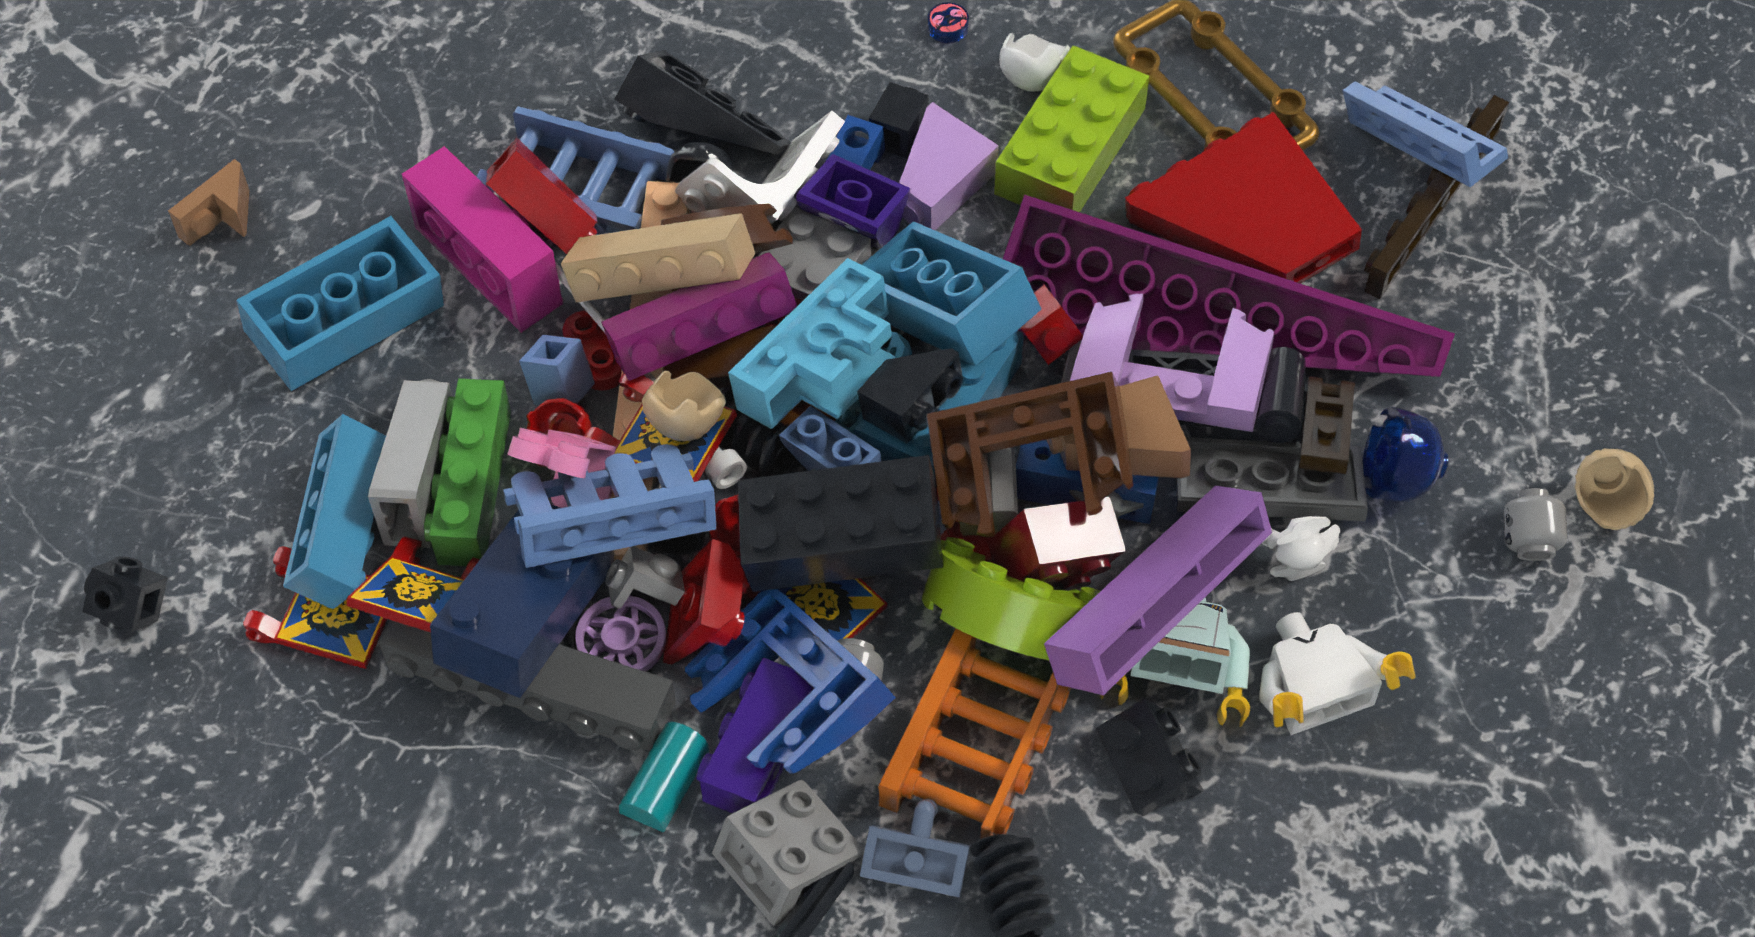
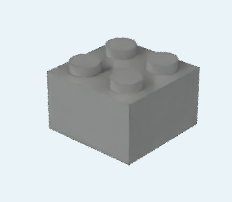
(816, 250)

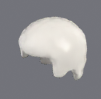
(1030, 61)

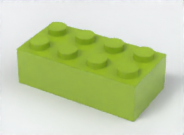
(1072, 131)

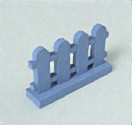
(613, 523)

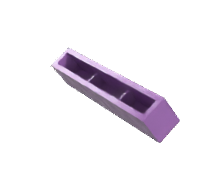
(1158, 590)

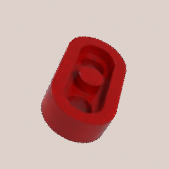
(596, 349)

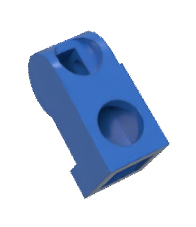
(858, 149)

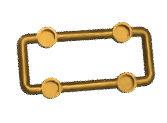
(1207, 33)

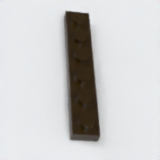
(1426, 208)

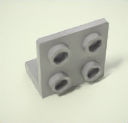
(783, 847)

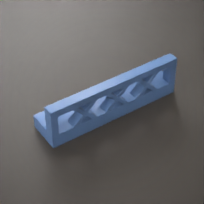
(1423, 133)

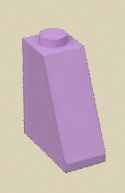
(945, 167)

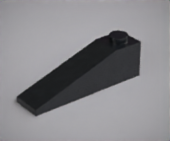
(675, 96)

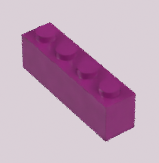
(698, 317)

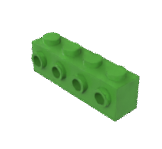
(469, 472)

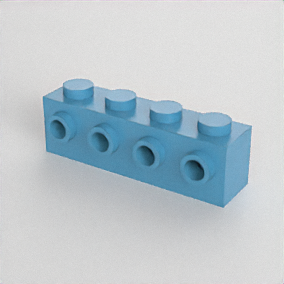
(335, 514)

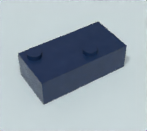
(512, 616)

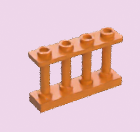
(925, 739)

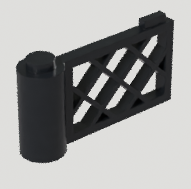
(1282, 394)

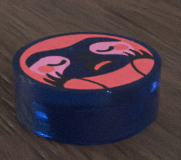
(948, 22)

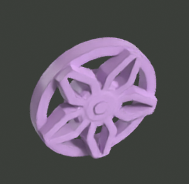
(622, 634)

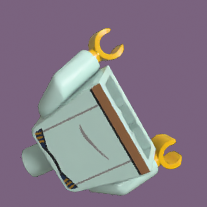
(1200, 655)

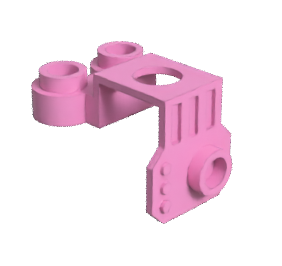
(563, 454)

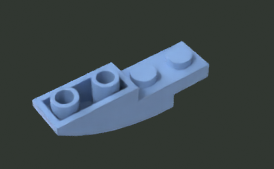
(825, 444)

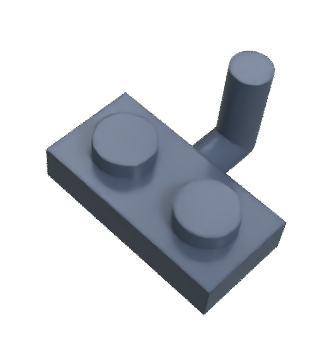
(915, 857)

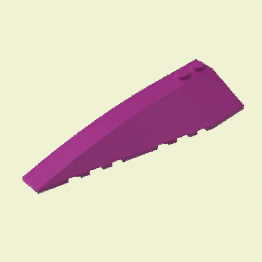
(1193, 295)

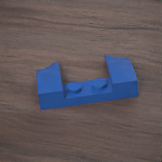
(843, 690)

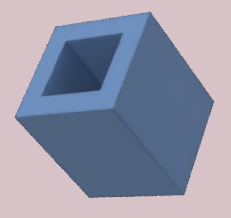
(557, 369)

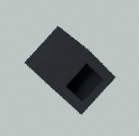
(900, 114)

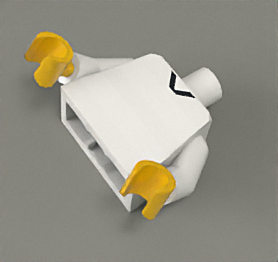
(1324, 674)

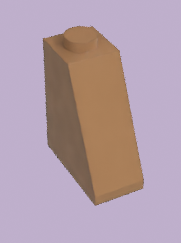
(1152, 429)

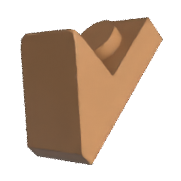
(217, 200)

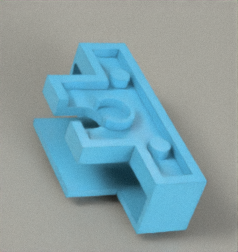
(818, 350)

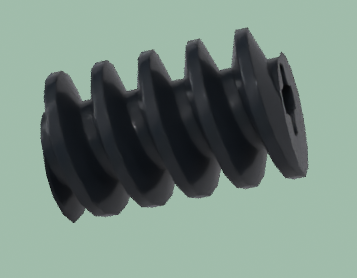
(756, 442)
(1010, 887)

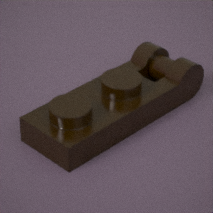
(1327, 426)

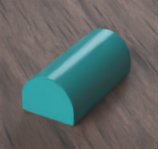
(664, 776)

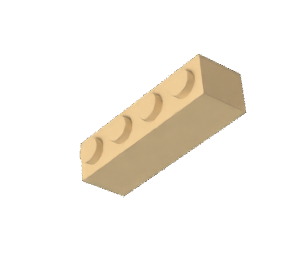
(658, 258)

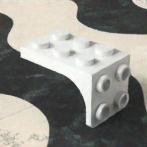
(718, 187)

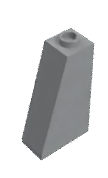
(408, 461)

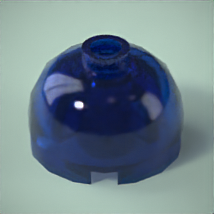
(1403, 456)

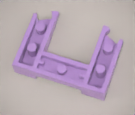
(1220, 400)

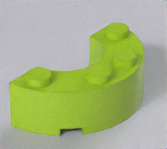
(997, 607)

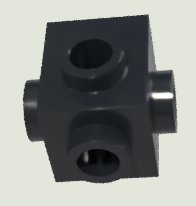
(124, 594)

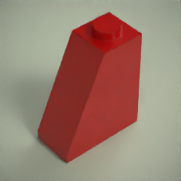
(540, 196)

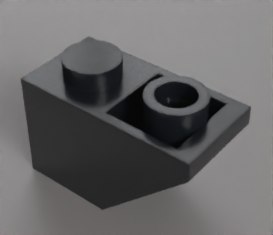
(909, 389)

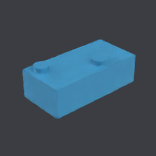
(952, 292)
(340, 303)

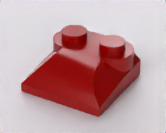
(710, 603)

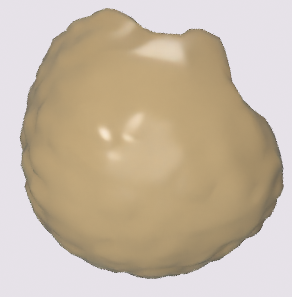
(683, 406)
(1614, 488)

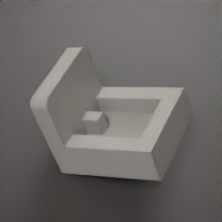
(647, 573)

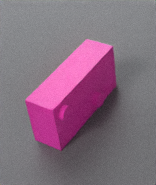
(483, 238)

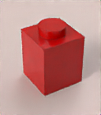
(1051, 328)

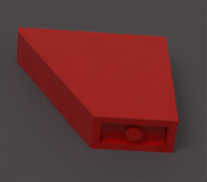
(1250, 204)

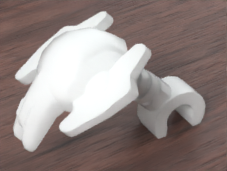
(1302, 546)

